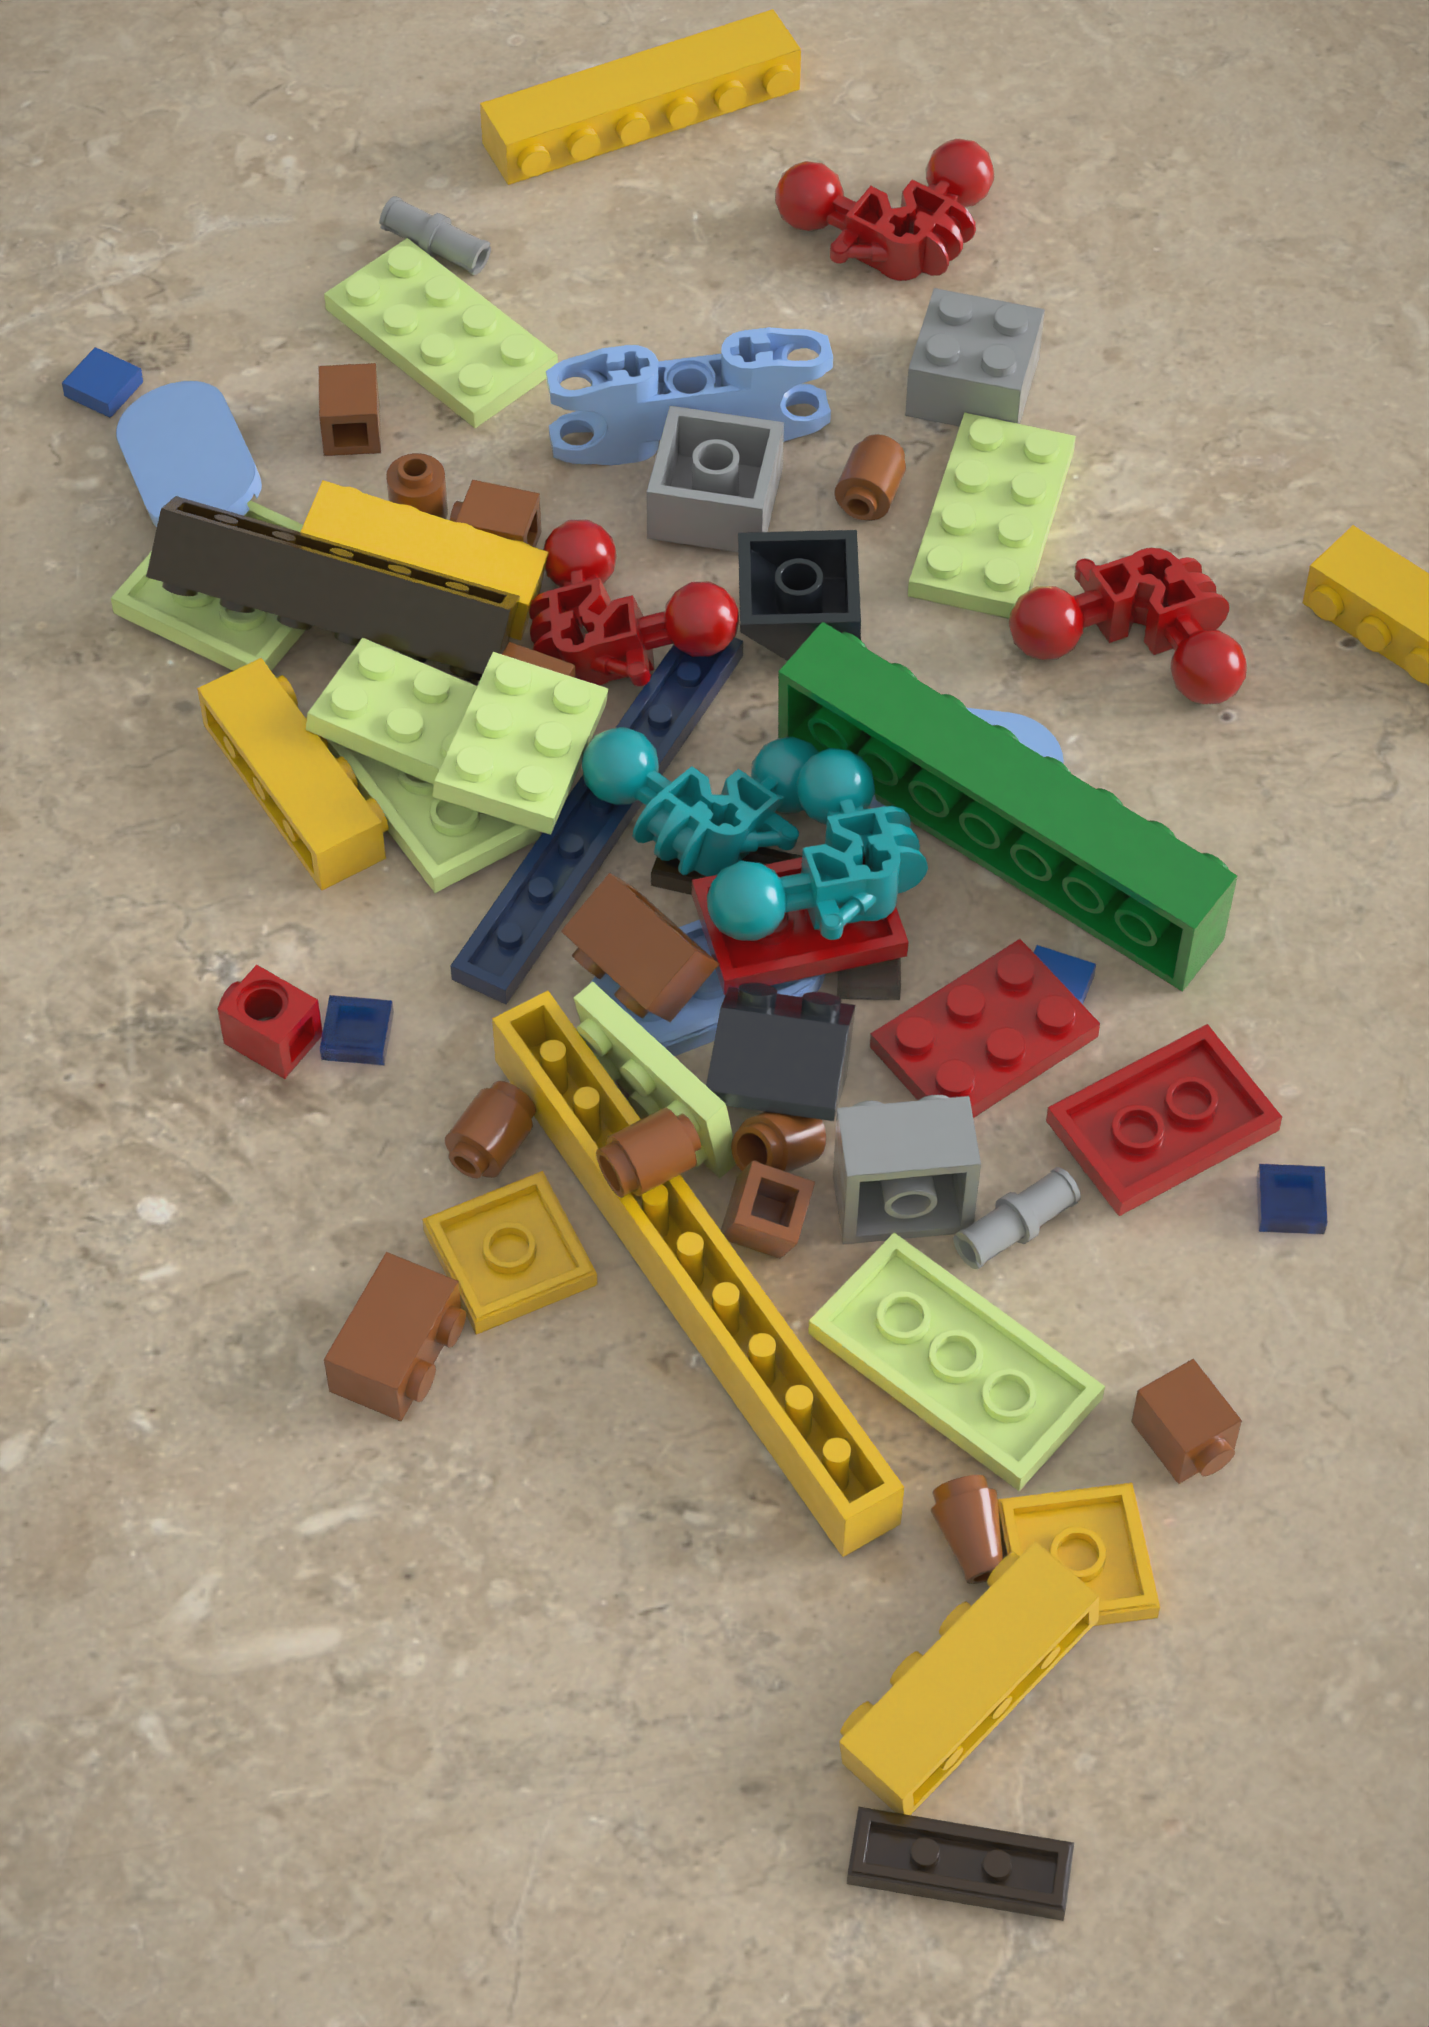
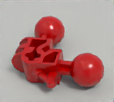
(898, 240)
(1144, 589)
(619, 638)

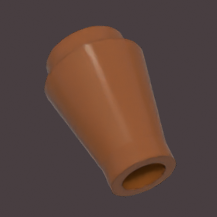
(971, 1524)

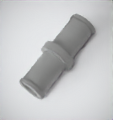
(435, 235)
(1016, 1218)

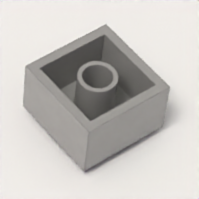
(973, 359)
(713, 478)
(905, 1168)

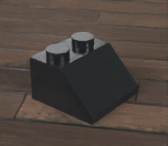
(797, 583)
(781, 1051)

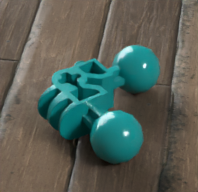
(684, 815)
(833, 885)

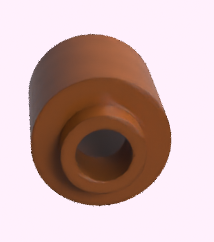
(871, 477)
(418, 482)
(490, 1130)
(779, 1141)
(649, 1153)

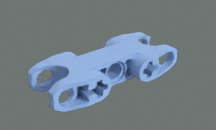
(634, 392)

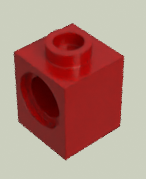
(275, 1042)

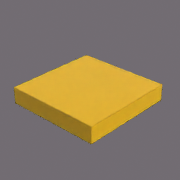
(510, 1252)
(1095, 1537)

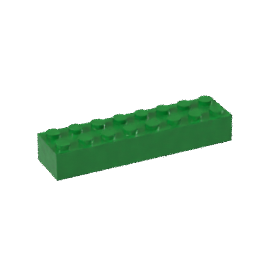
(1010, 807)

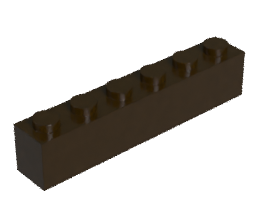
(330, 587)

